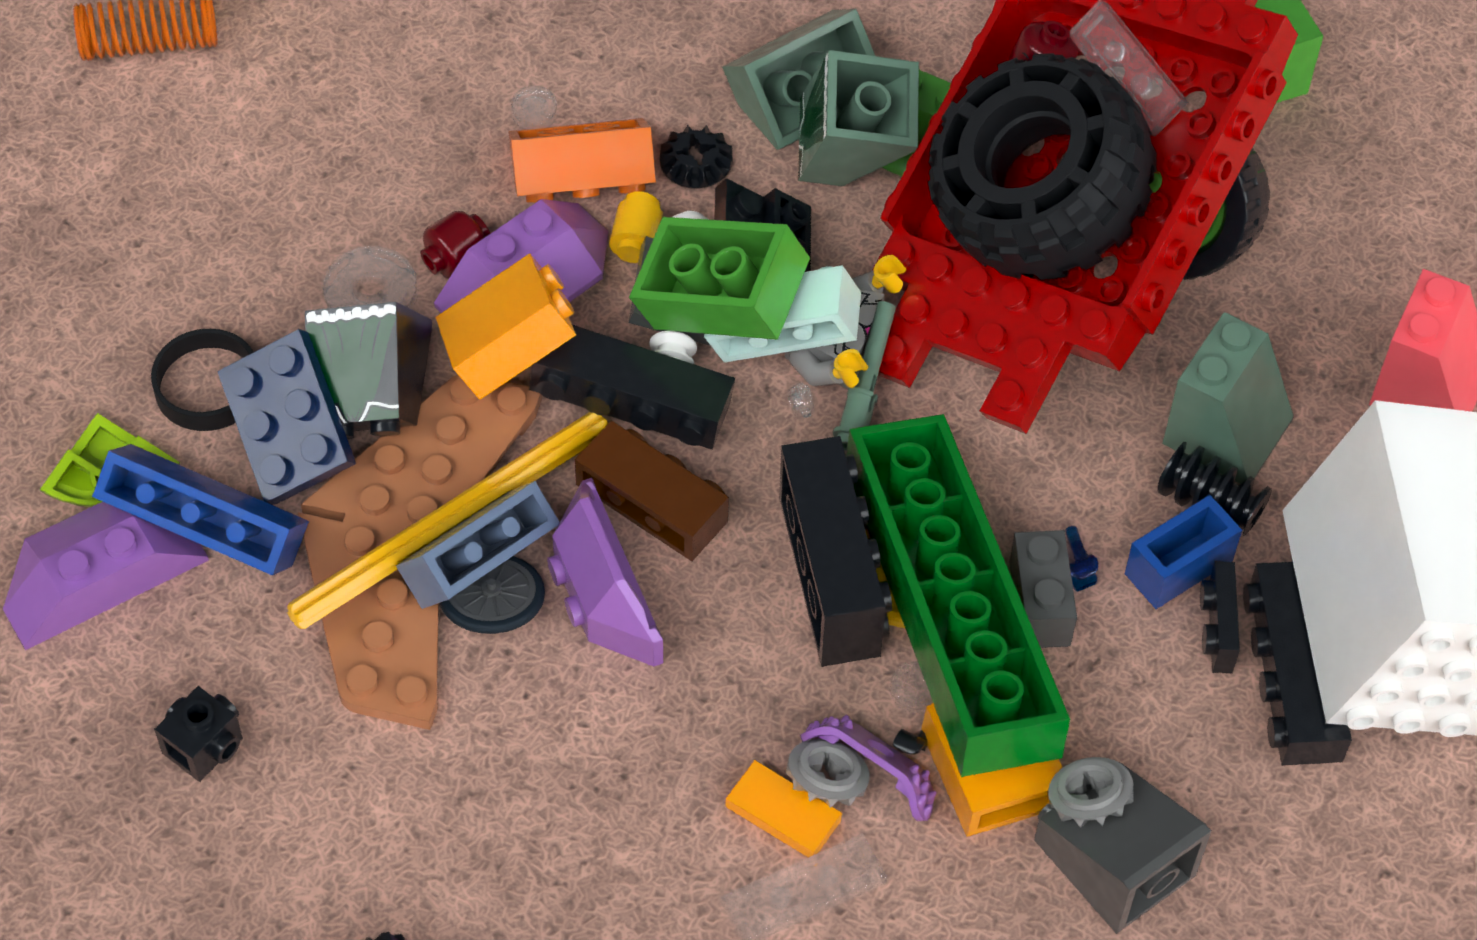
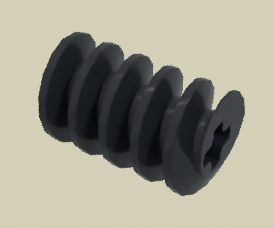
(1196, 481)

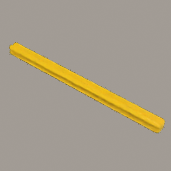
(383, 559)

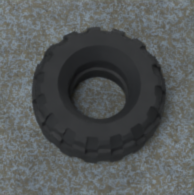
(1075, 208)

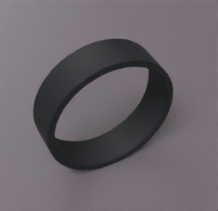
(174, 350)

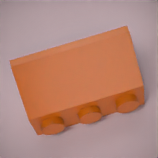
(582, 159)

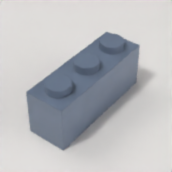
(478, 545)

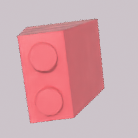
(1433, 348)

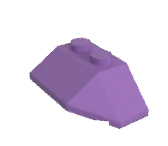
(553, 234)
(90, 568)
(601, 582)

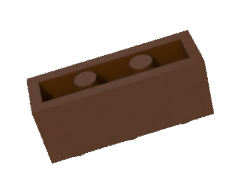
(653, 490)

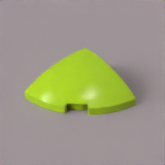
(80, 468)

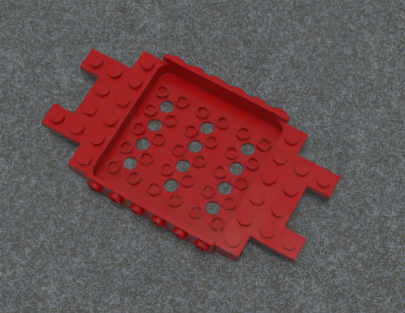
(1034, 323)

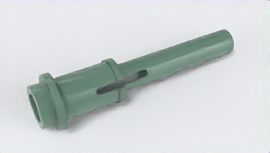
(860, 399)

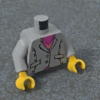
(843, 361)

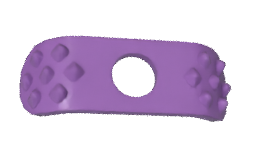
(912, 779)

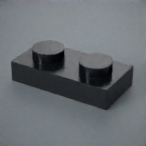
(1222, 634)

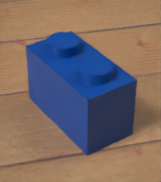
(1182, 551)

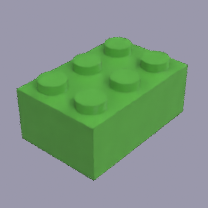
(720, 277)

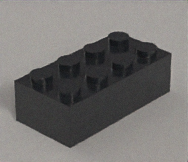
(833, 551)

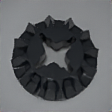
(682, 167)

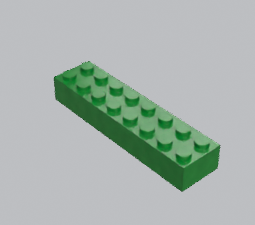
(957, 598)

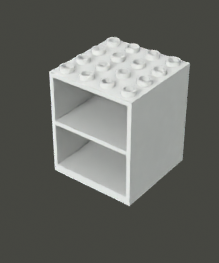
(1392, 571)

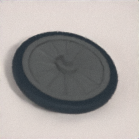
(499, 599)

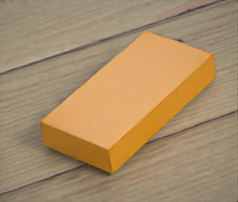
(783, 812)

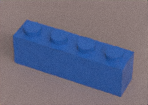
(200, 509)

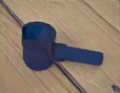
(1085, 566)

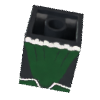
(372, 363)

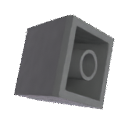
(1130, 858)

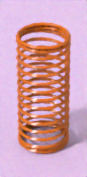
(88, 45)

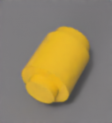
(634, 220)

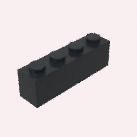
(636, 386)
(1289, 670)

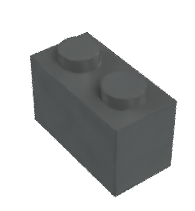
(1045, 585)

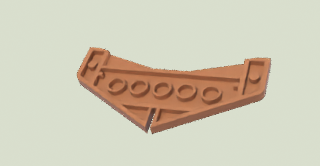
(382, 638)

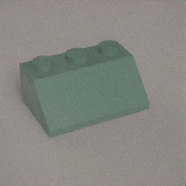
(776, 74)

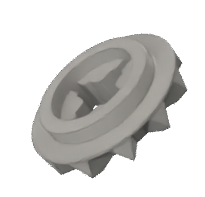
(841, 763)
(1106, 776)

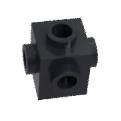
(199, 732)

